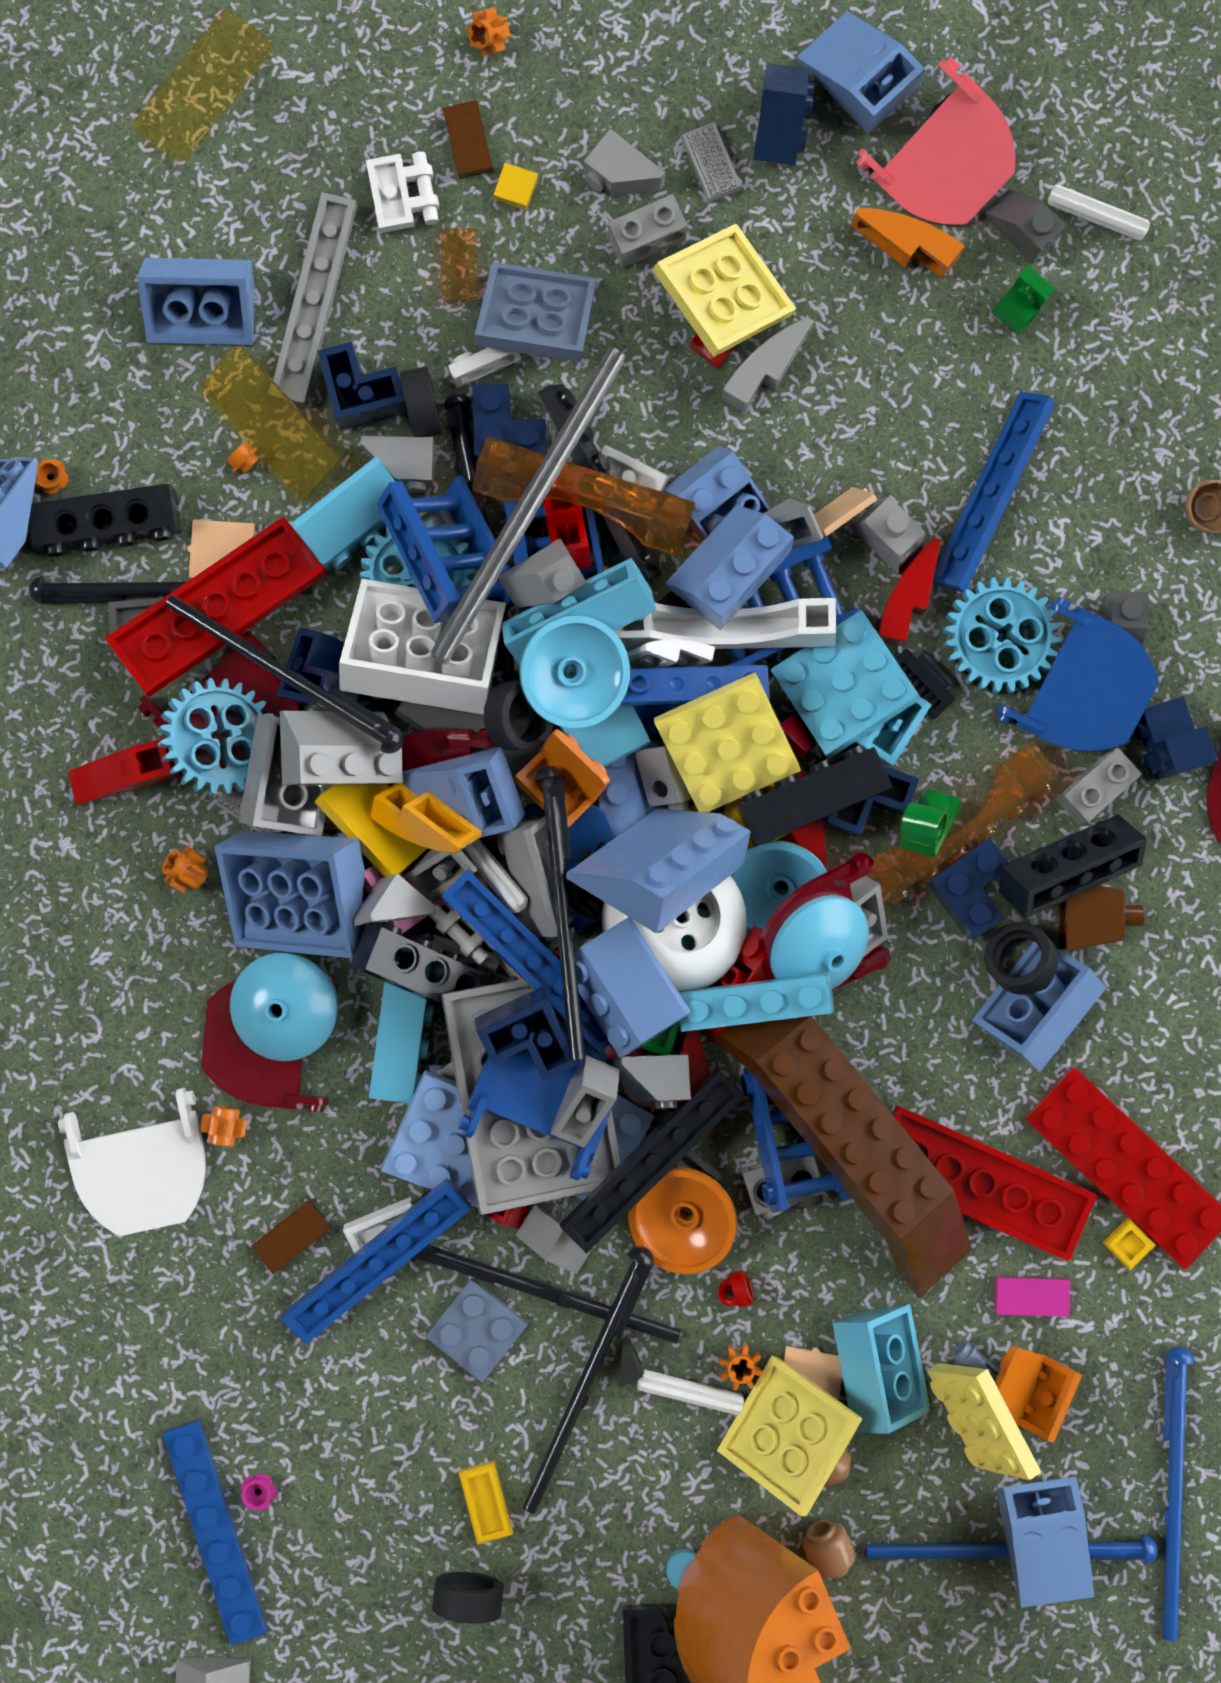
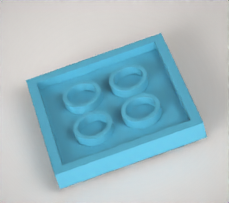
(846, 687)

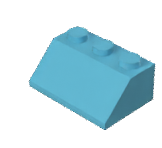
(345, 517)
(882, 1368)

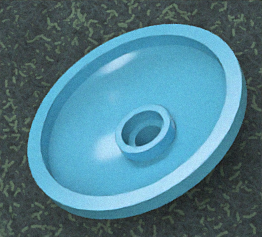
(598, 676)
(762, 871)
(821, 938)
(306, 1002)

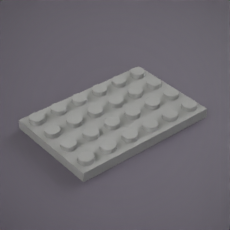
(508, 1160)

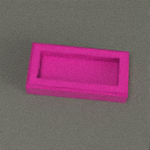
(1032, 1296)

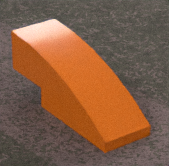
(908, 239)

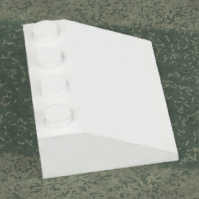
(392, 646)

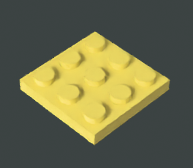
(724, 289)
(727, 743)
(982, 1420)
(789, 1435)

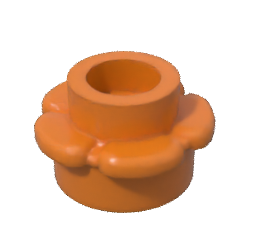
(243, 457)
(51, 467)

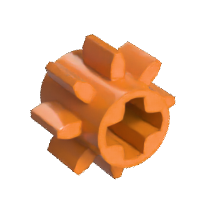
(488, 31)
(185, 869)
(223, 1125)
(745, 1375)

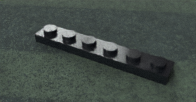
(559, 404)
(651, 1161)

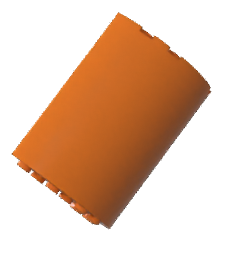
(753, 1611)

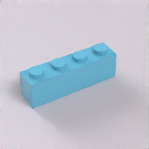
(610, 597)
(758, 1002)
(400, 1043)

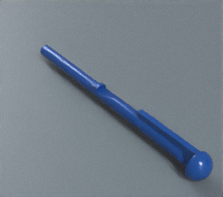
(1174, 1432)
(1143, 1550)

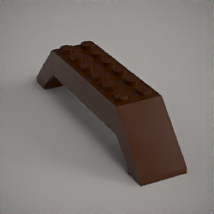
(856, 1142)

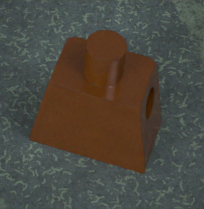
(1096, 918)

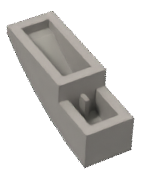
(766, 365)

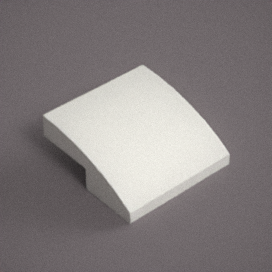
(670, 654)

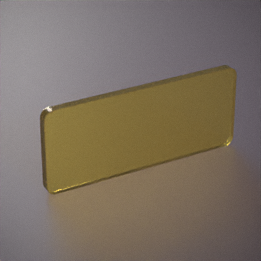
(203, 85)
(270, 422)

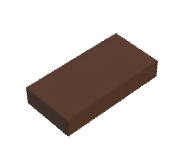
(467, 139)
(291, 1236)

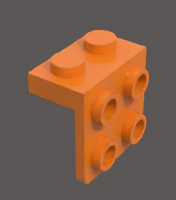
(582, 776)
(1036, 1390)

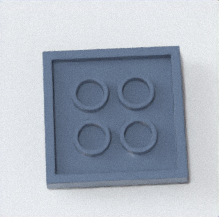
(535, 312)

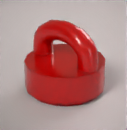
(741, 1290)

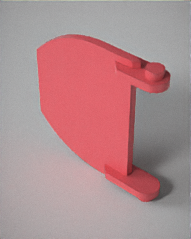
(953, 159)

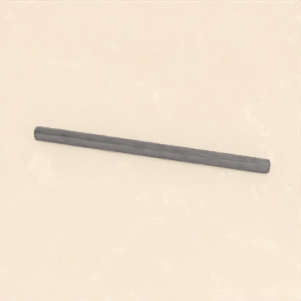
(527, 506)

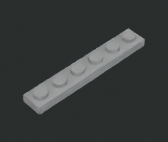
(314, 296)

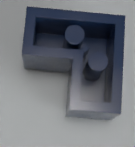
(784, 104)
(359, 397)
(494, 420)
(317, 659)
(1172, 739)
(895, 800)
(962, 892)
(526, 1024)

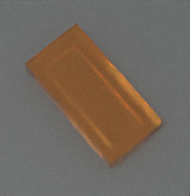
(459, 264)

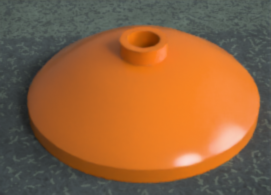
(683, 1241)

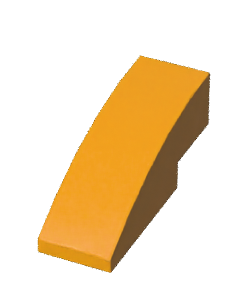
(422, 819)

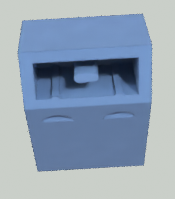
(862, 69)
(716, 486)
(16, 496)
(474, 787)
(1047, 1541)

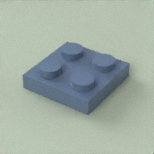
(476, 1330)

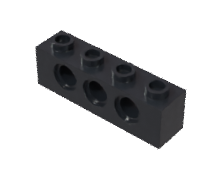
(49, 518)
(1072, 865)
(376, 958)

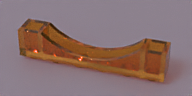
(649, 514)
(1015, 780)

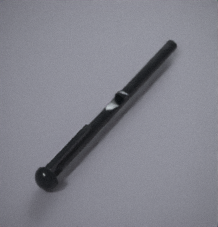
(464, 453)
(101, 591)
(335, 701)
(559, 852)
(560, 1297)
(613, 1327)

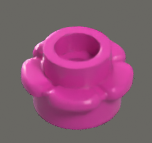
(255, 1501)

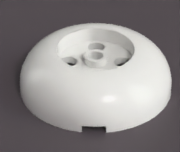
(716, 937)

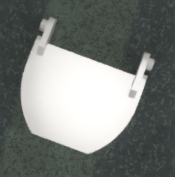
(141, 1174)

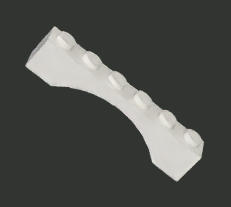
(774, 626)

